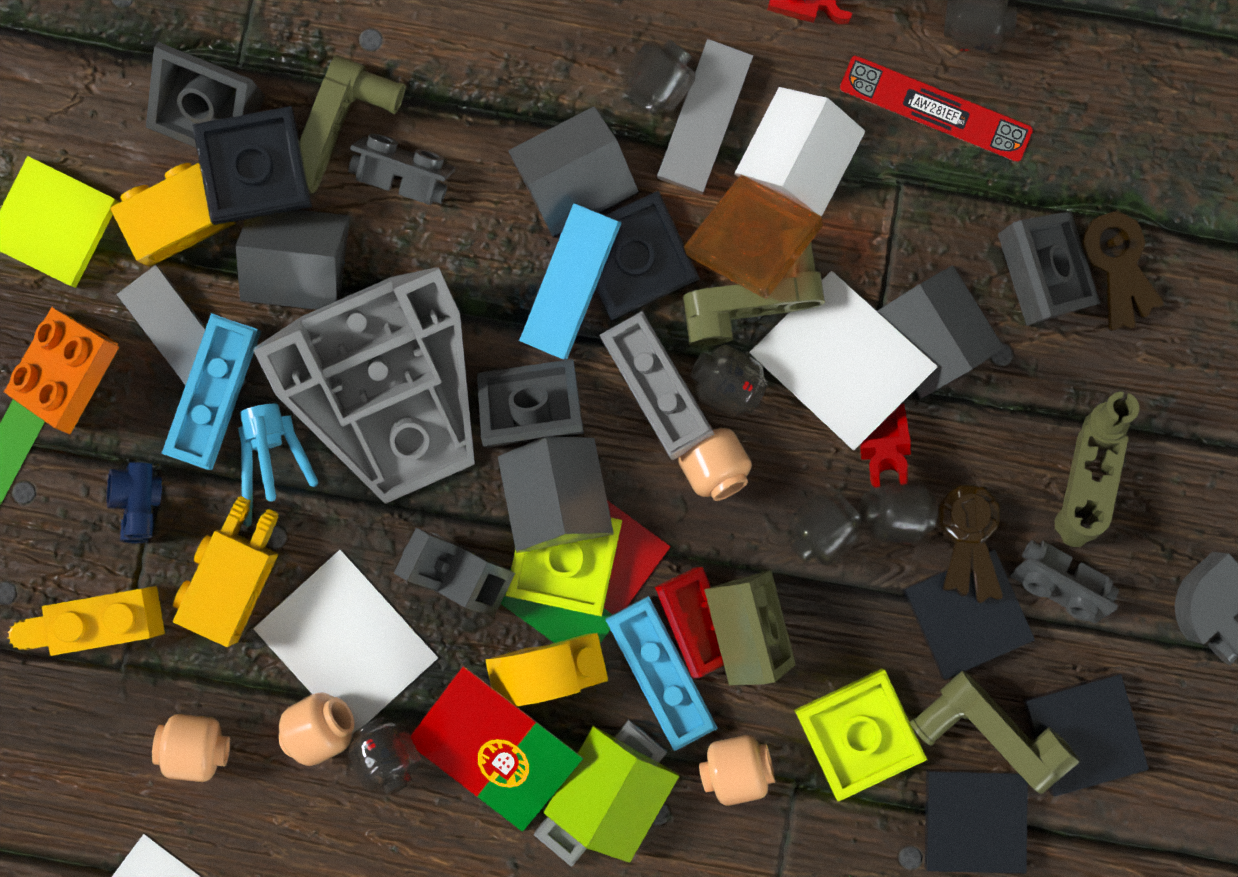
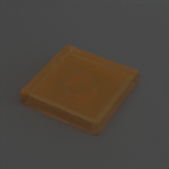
(753, 236)

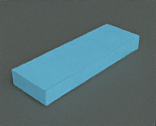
(570, 281)
(211, 392)
(661, 673)

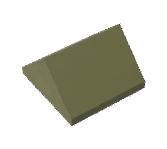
(750, 630)

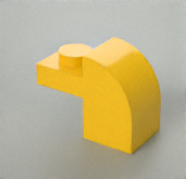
(548, 670)

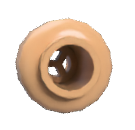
(717, 465)
(316, 729)
(190, 747)
(737, 770)

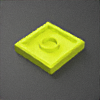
(53, 221)
(567, 574)
(860, 734)

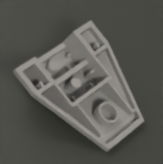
(380, 381)

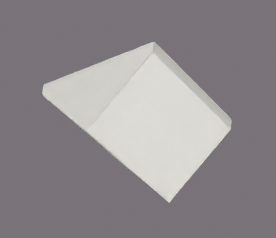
(801, 148)

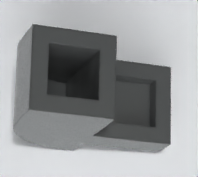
(454, 572)
(1208, 603)

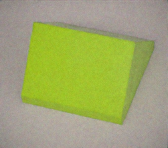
(611, 796)

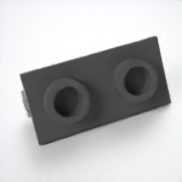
(383, 160)
(1085, 595)

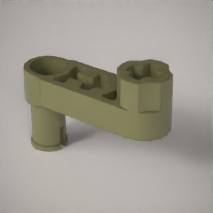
(341, 86)
(712, 309)
(1102, 430)
(1037, 761)

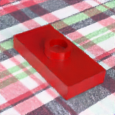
(691, 620)

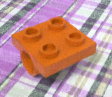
(61, 370)

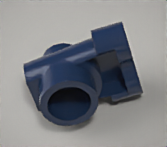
(134, 492)

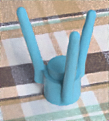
(262, 431)

